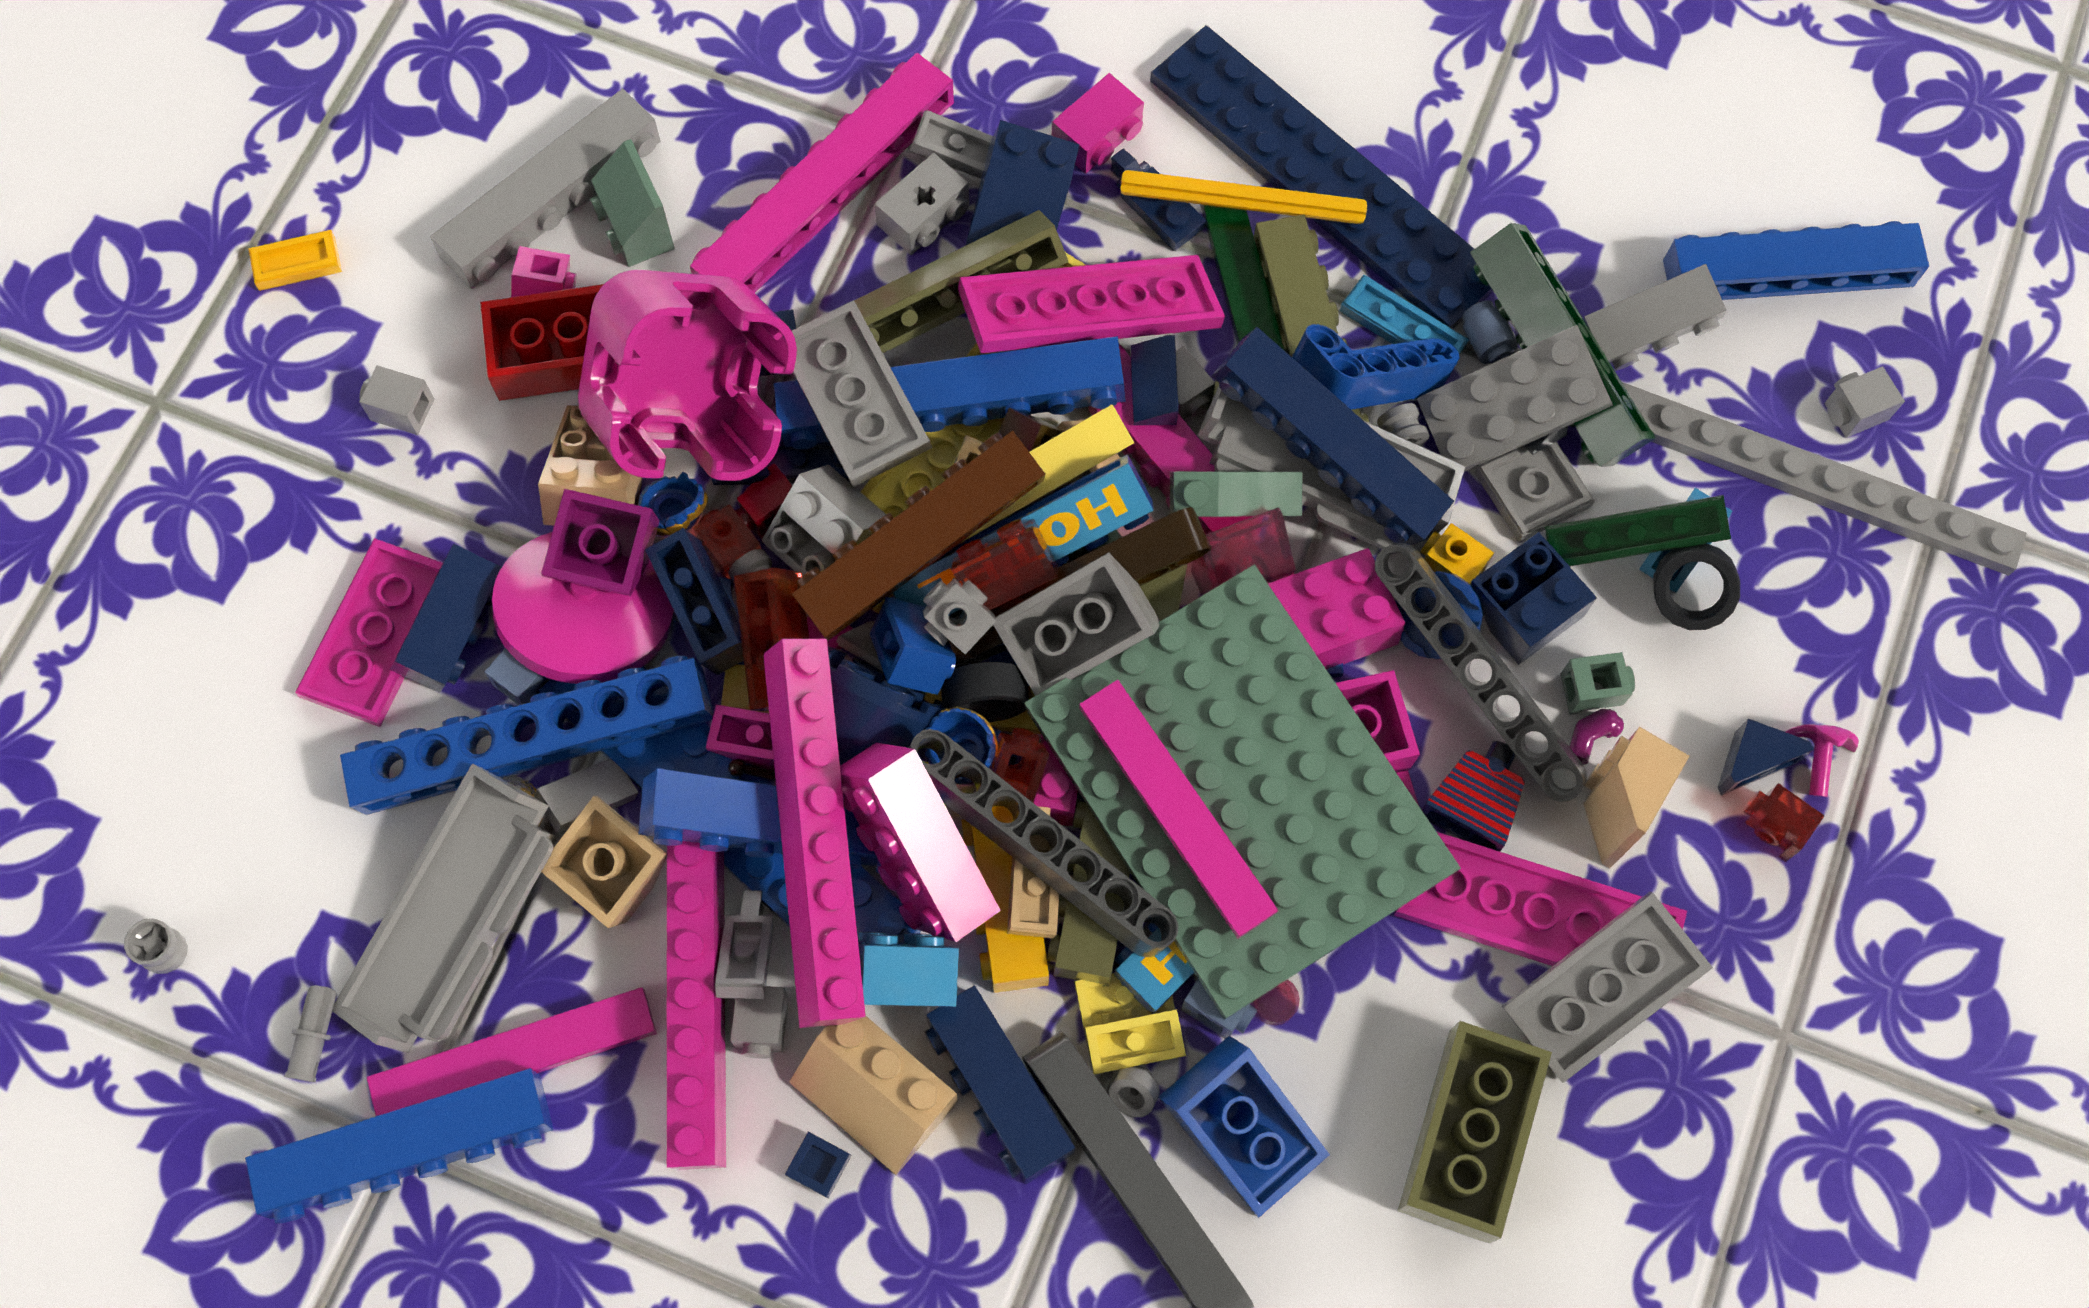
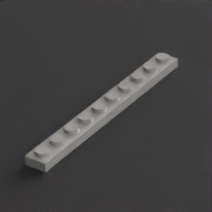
(1830, 483)

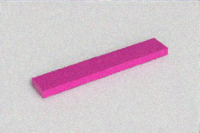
(1178, 809)
(534, 1046)

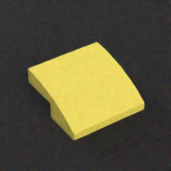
(1122, 1030)

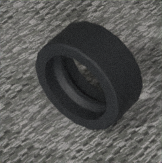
(1696, 619)
(987, 688)

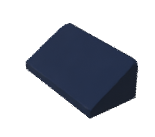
(1154, 382)

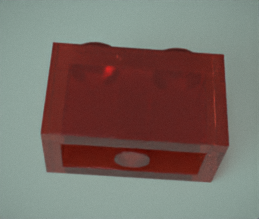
(1006, 564)

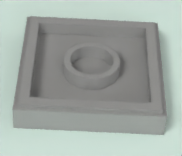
(1534, 489)

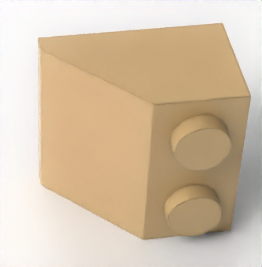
(605, 864)

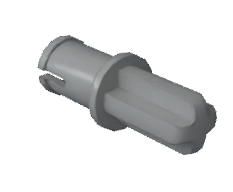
(311, 1034)

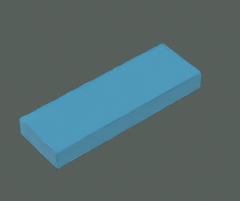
(1394, 316)

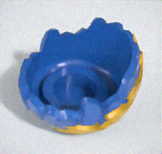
(675, 502)
(970, 732)

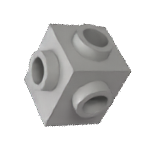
(961, 630)

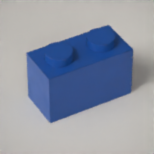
(908, 650)

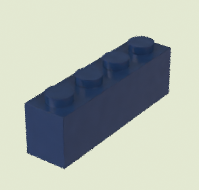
(999, 1085)

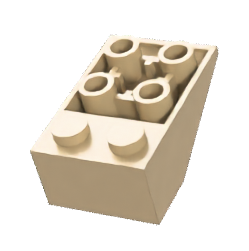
(582, 465)

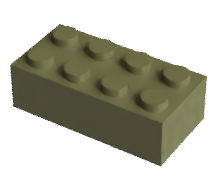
(1475, 1132)

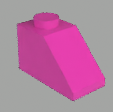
(742, 736)

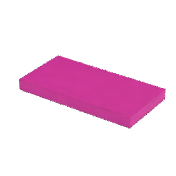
(367, 632)

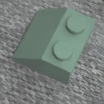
(631, 207)

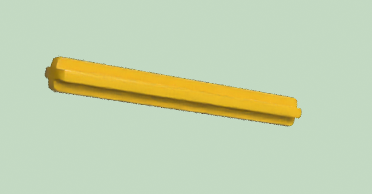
(1243, 197)

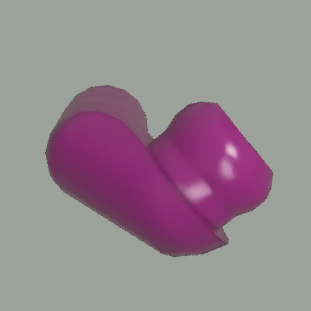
(1592, 727)

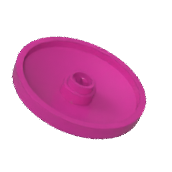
(575, 629)

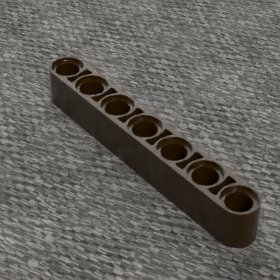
(1142, 553)

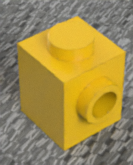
(1456, 553)

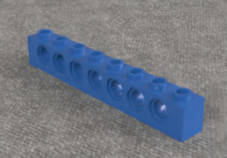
(368, 766)

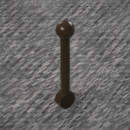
(738, 767)

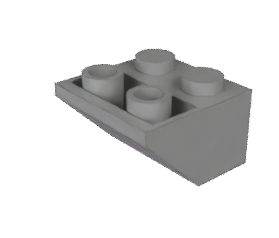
(819, 519)

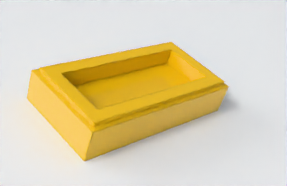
(294, 260)

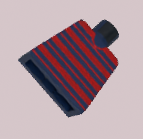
(1478, 798)

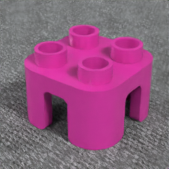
(680, 369)

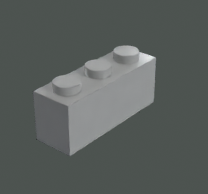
(1657, 317)

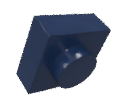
(818, 1165)

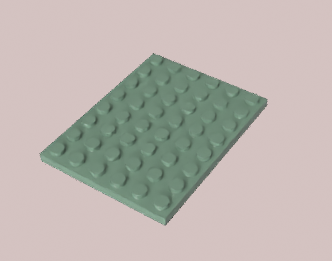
(1277, 769)

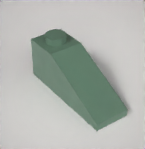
(1236, 493)

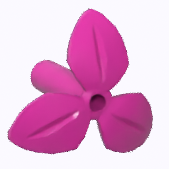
(1824, 739)

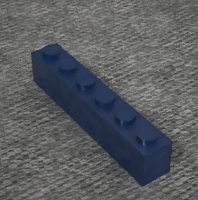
(1332, 439)

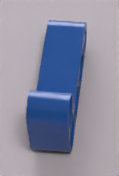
(1375, 373)

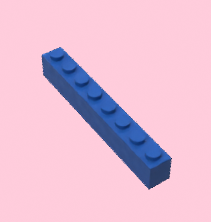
(983, 388)

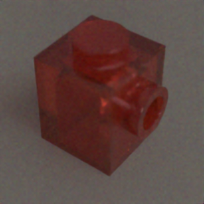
(725, 537)

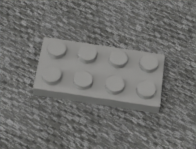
(856, 395)
(1515, 400)
(1607, 986)

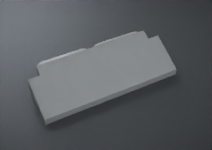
(1249, 447)
(448, 915)

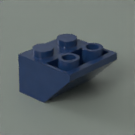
(1531, 597)

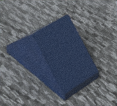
(1759, 752)

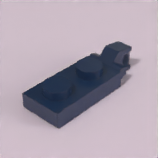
(1170, 220)

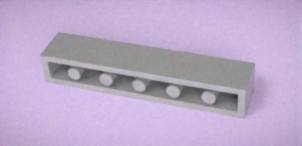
(541, 190)

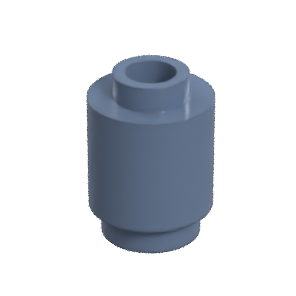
(1489, 332)

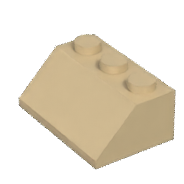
(1629, 791)
(874, 1090)

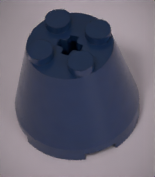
(872, 709)

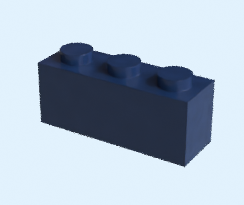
(698, 600)
(447, 620)

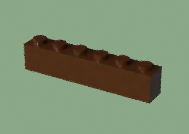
(918, 535)

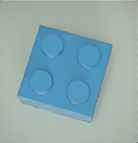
(908, 972)

